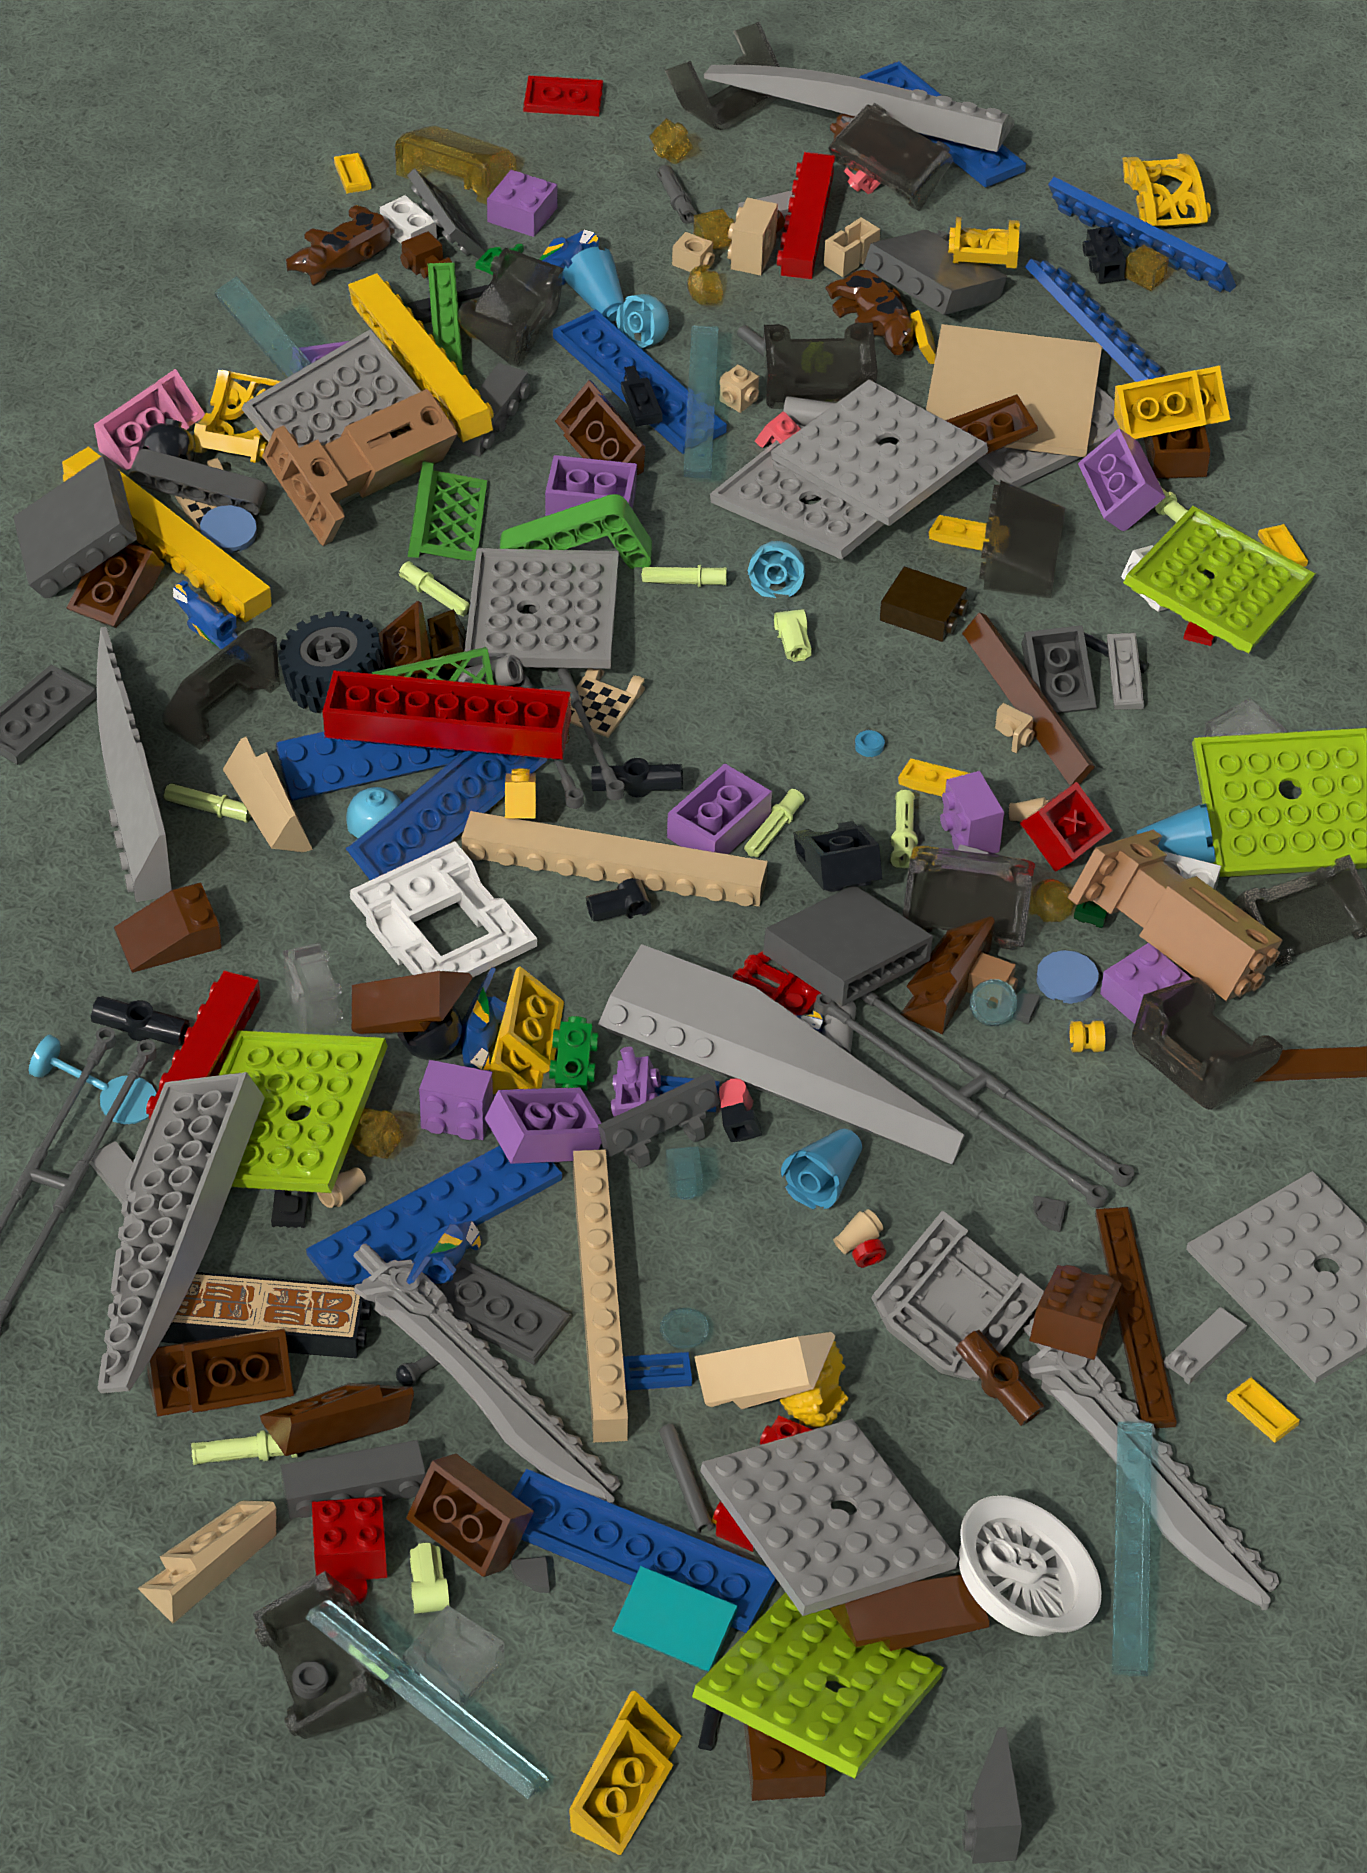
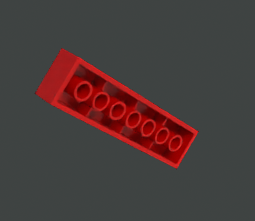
(447, 714)

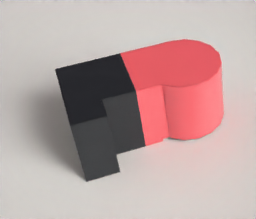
(737, 1118)

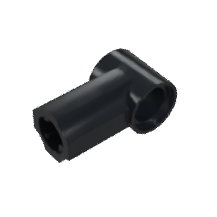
(626, 900)

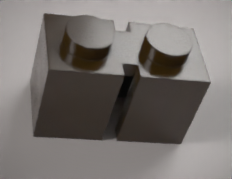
(447, 638)

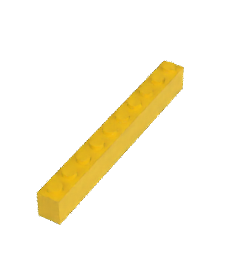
(421, 356)
(186, 548)

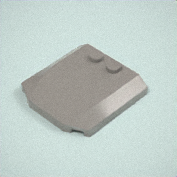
(948, 1291)

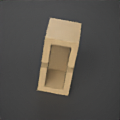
(850, 247)

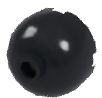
(169, 439)
(437, 1040)

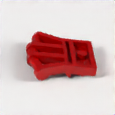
(792, 992)

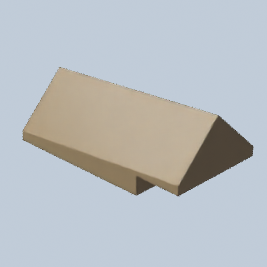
(266, 798)
(763, 1370)
(210, 1557)

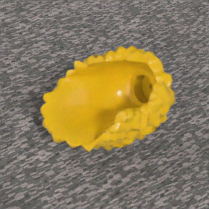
(823, 1403)

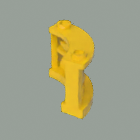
(1141, 176)
(985, 246)
(211, 429)

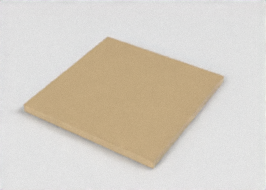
(1049, 375)

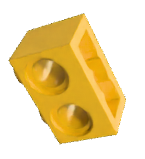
(520, 794)

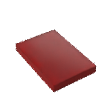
(563, 96)

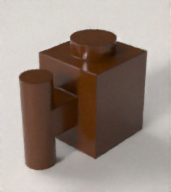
(421, 251)

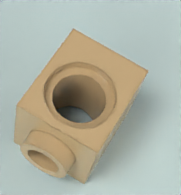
(692, 252)

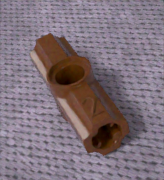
(1013, 1391)

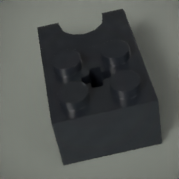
(839, 856)

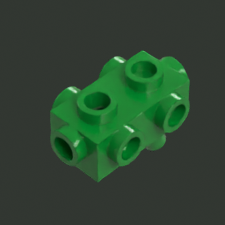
(574, 1045)

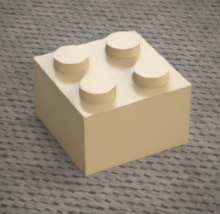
(753, 236)

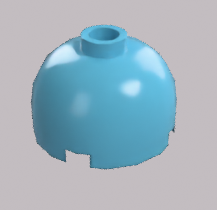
(644, 315)
(775, 564)
(368, 808)

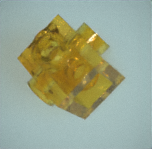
(671, 141)
(713, 227)
(1146, 267)
(377, 1133)

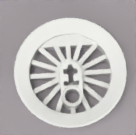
(1046, 1598)

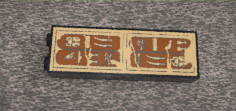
(315, 1315)

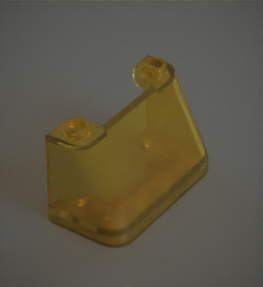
(475, 160)

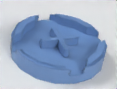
(229, 528)
(1067, 976)

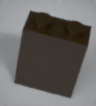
(924, 604)

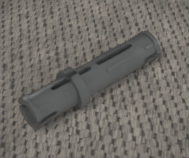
(679, 200)

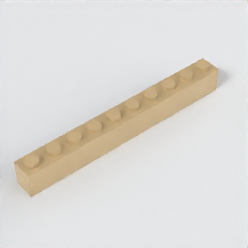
(614, 858)
(600, 1297)

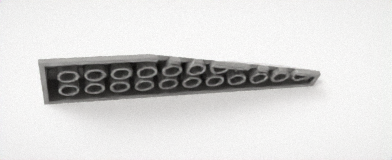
(849, 95)
(129, 784)

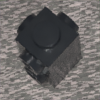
(1104, 254)

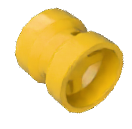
(1087, 1036)

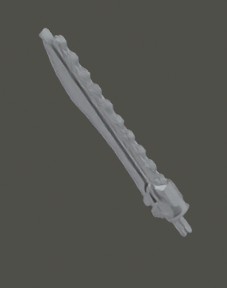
(517, 1416)
(1195, 1532)

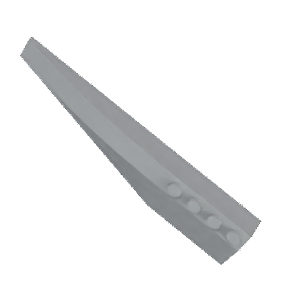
(755, 1039)
(172, 1212)

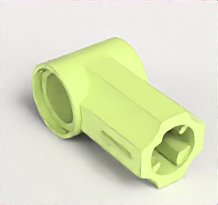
(793, 633)
(428, 1583)

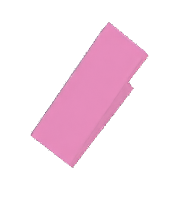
(123, 429)

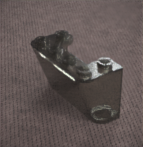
(1021, 542)

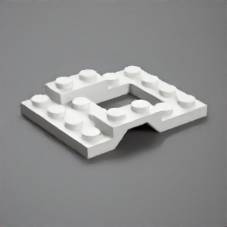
(427, 886)

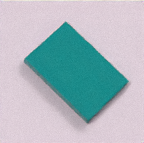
(675, 1619)

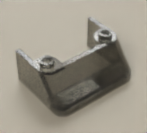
(732, 102)

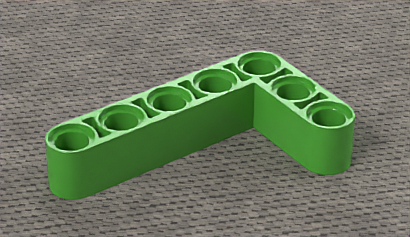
(584, 523)

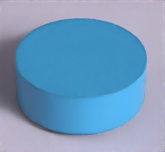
(869, 743)

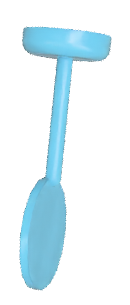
(134, 1105)

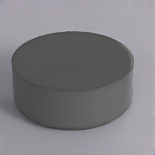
(310, 1680)

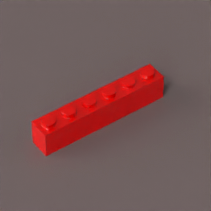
(807, 215)
(210, 1039)

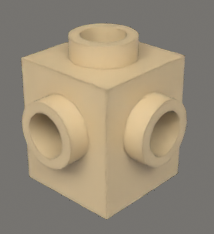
(739, 388)

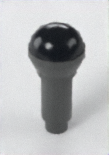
(408, 1373)

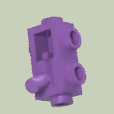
(633, 1082)

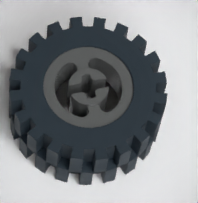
(327, 641)

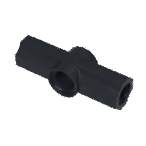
(641, 777)
(139, 1020)

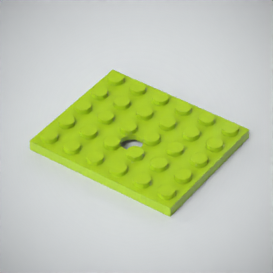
(1249, 583)
(1261, 829)
(295, 1071)
(779, 1681)

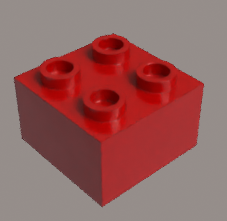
(1065, 826)
(349, 1538)

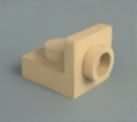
(1015, 724)

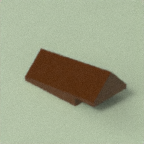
(998, 423)
(599, 430)
(406, 640)
(944, 979)
(405, 1001)
(220, 1372)
(338, 1416)
(912, 1614)

